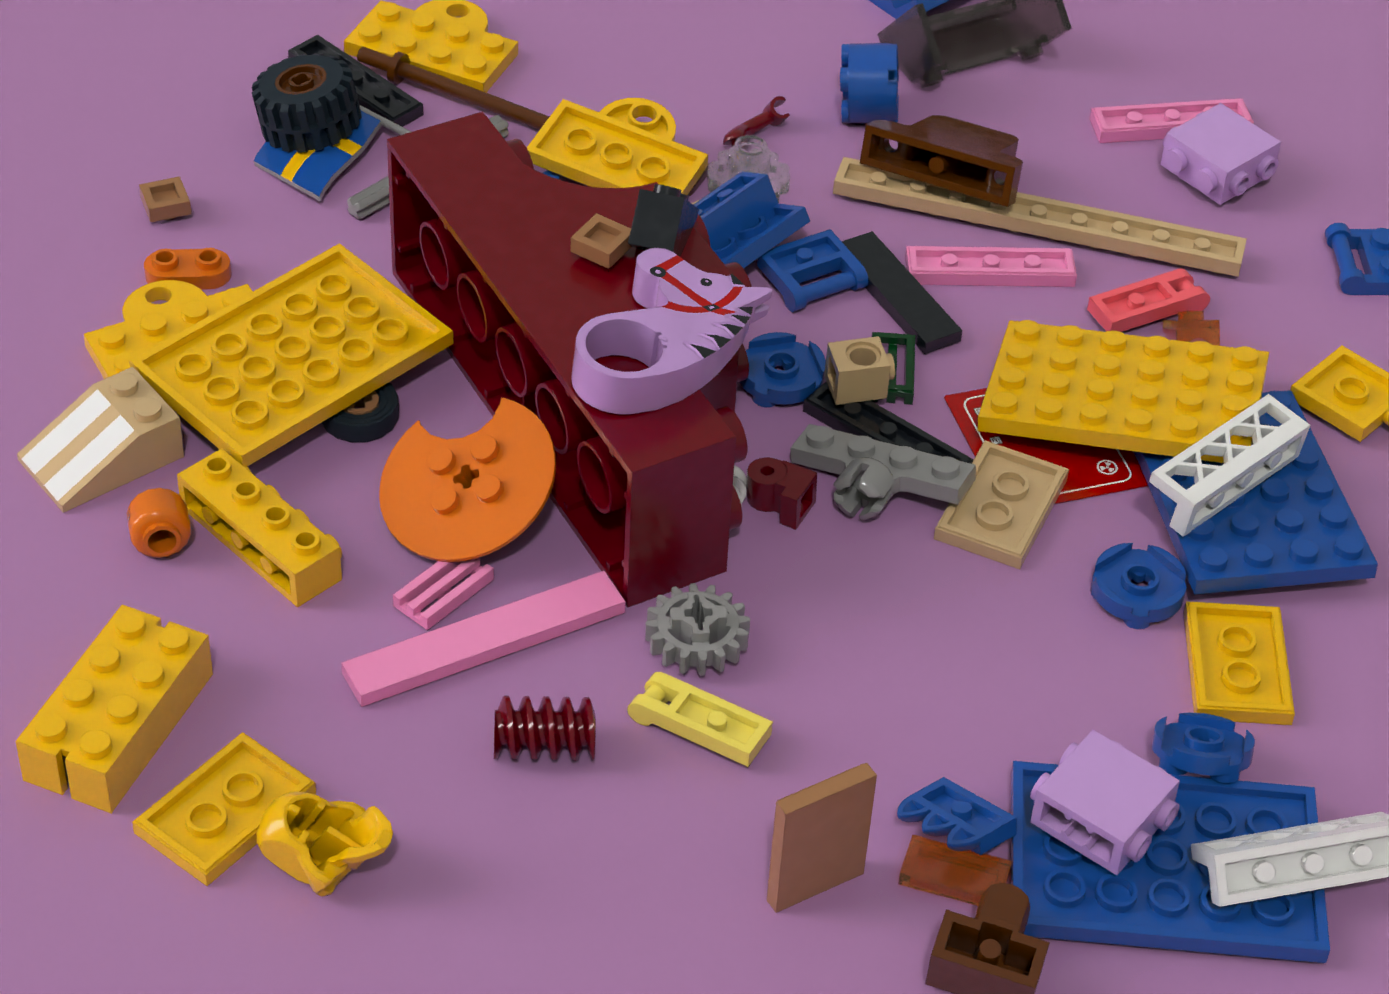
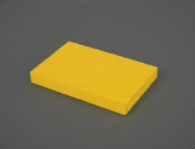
(1238, 662)
(218, 808)

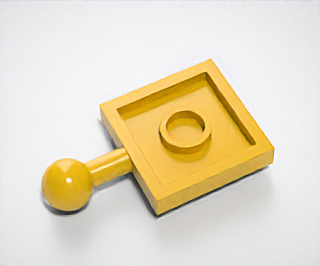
(1346, 393)

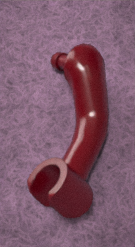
(758, 122)

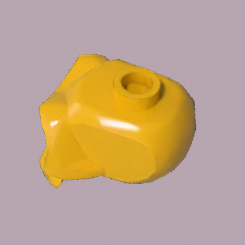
(321, 838)

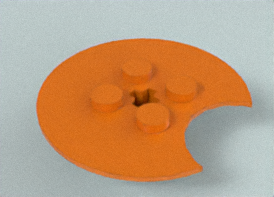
(468, 492)

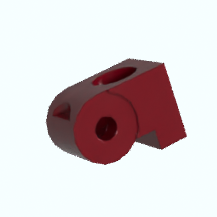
(782, 489)

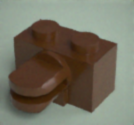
(990, 950)

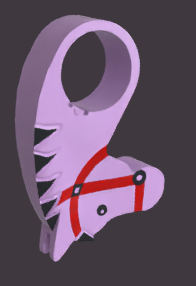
(683, 335)

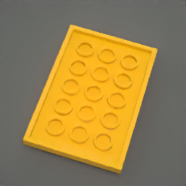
(291, 354)
(1118, 388)

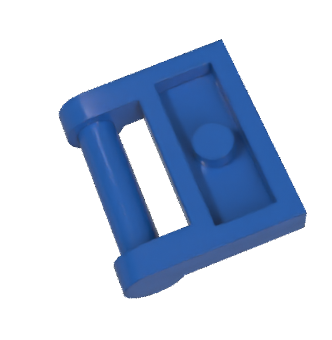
(1374, 257)
(809, 259)

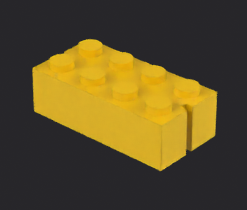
(115, 708)

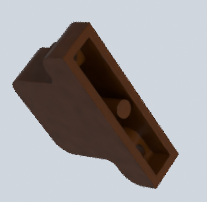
(948, 156)

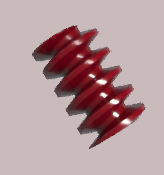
(545, 728)

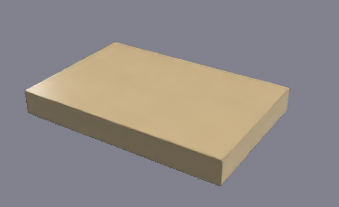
(1003, 505)

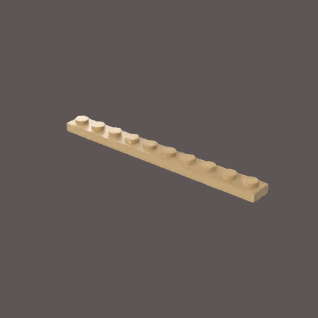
(1050, 219)

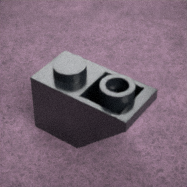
(662, 219)

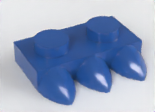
(960, 815)

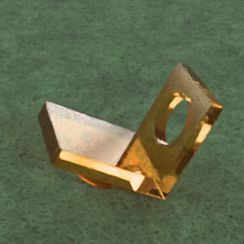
(1194, 325)

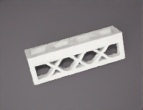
(1242, 467)
(1296, 859)

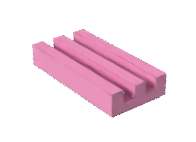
(437, 583)

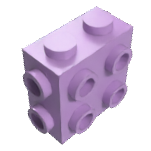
(1220, 153)
(1105, 801)

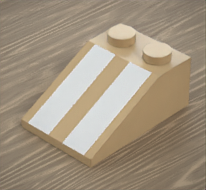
(104, 441)

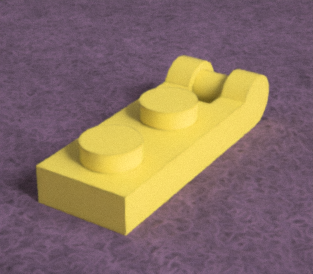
(701, 718)

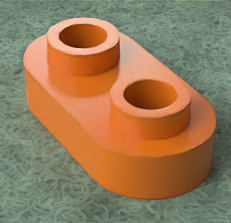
(201, 267)

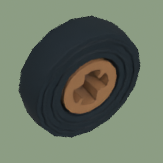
(368, 423)

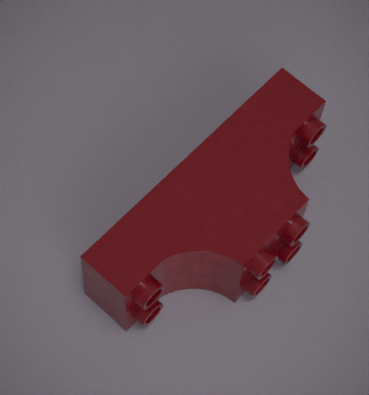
(492, 259)

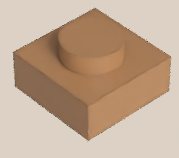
(165, 199)
(601, 241)

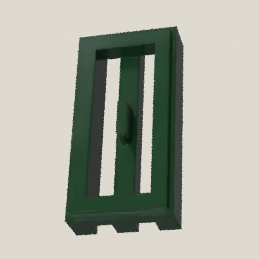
(907, 390)

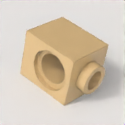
(858, 370)

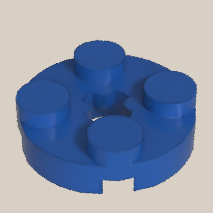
(801, 374)
(1135, 603)
(1203, 746)

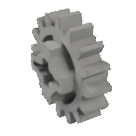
(697, 629)

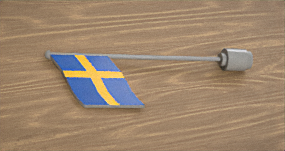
(316, 170)

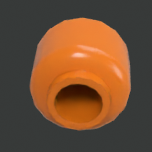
(158, 522)

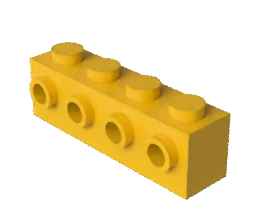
(261, 527)

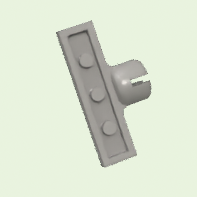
(877, 470)

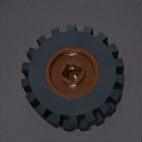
(306, 102)

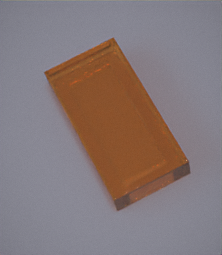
(951, 873)

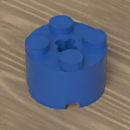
(869, 82)

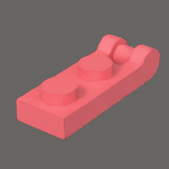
(1147, 301)

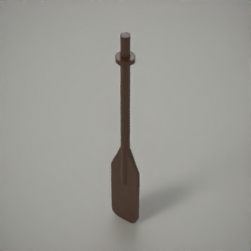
(399, 68)

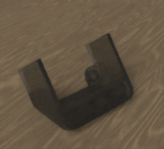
(972, 36)

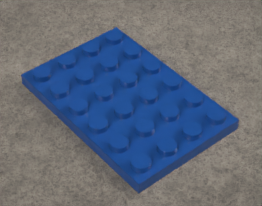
(1278, 533)
(1167, 894)

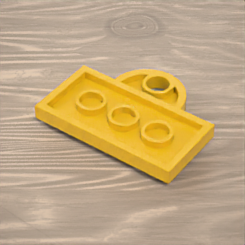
(438, 37)
(615, 148)
(150, 324)

